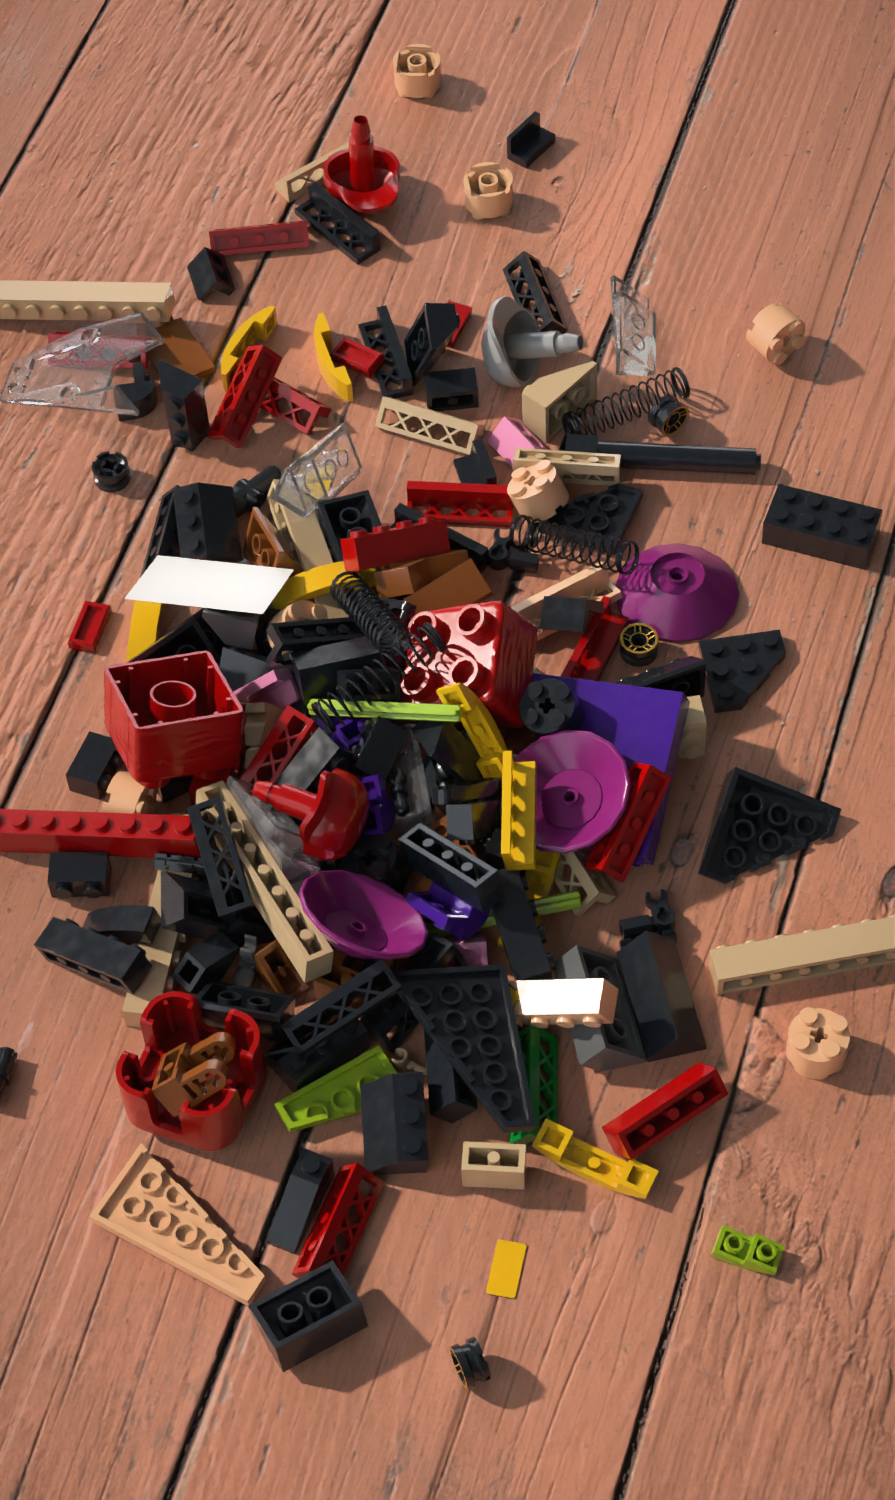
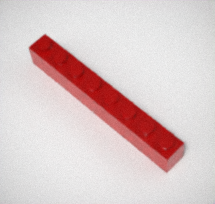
(96, 832)

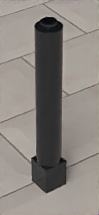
(671, 456)

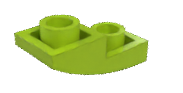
(747, 1252)

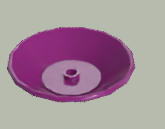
(678, 592)
(579, 767)
(362, 915)

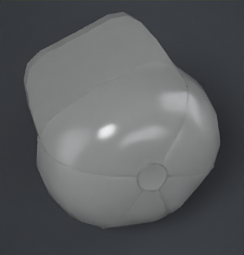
(515, 344)

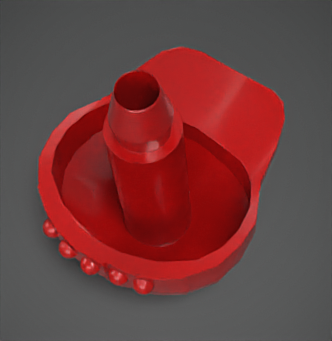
(363, 174)
(330, 818)

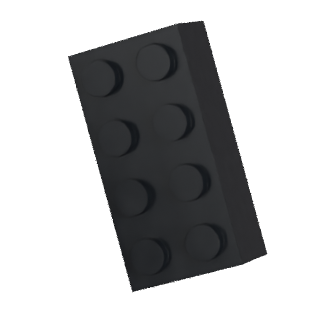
(821, 526)

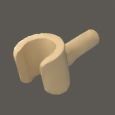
(406, 1063)

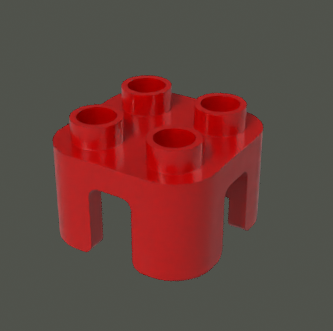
(218, 1119)

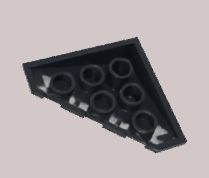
(759, 823)

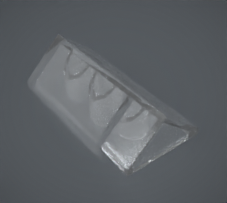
(632, 330)
(319, 473)
(276, 831)

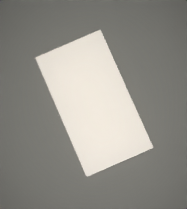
(209, 584)

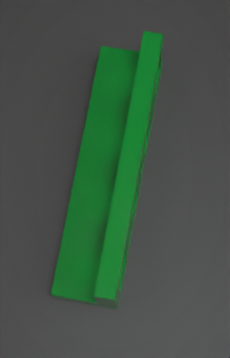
(533, 1058)

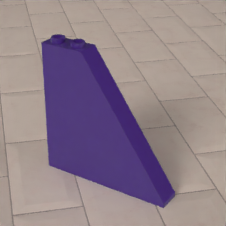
(642, 726)

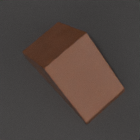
(402, 579)
(278, 971)

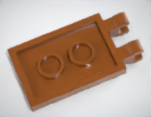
(181, 350)

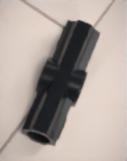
(254, 492)

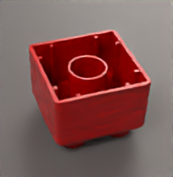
(487, 651)
(172, 718)

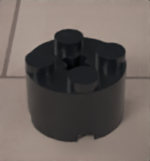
(550, 708)
(378, 859)

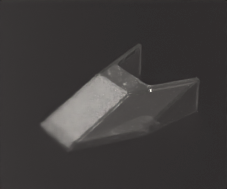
(80, 368)

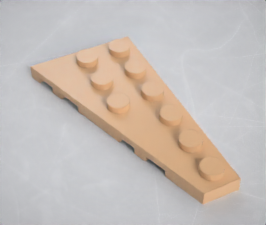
(168, 1223)

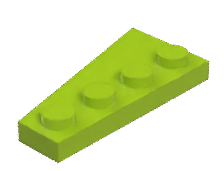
(333, 1094)

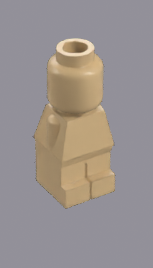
(259, 724)

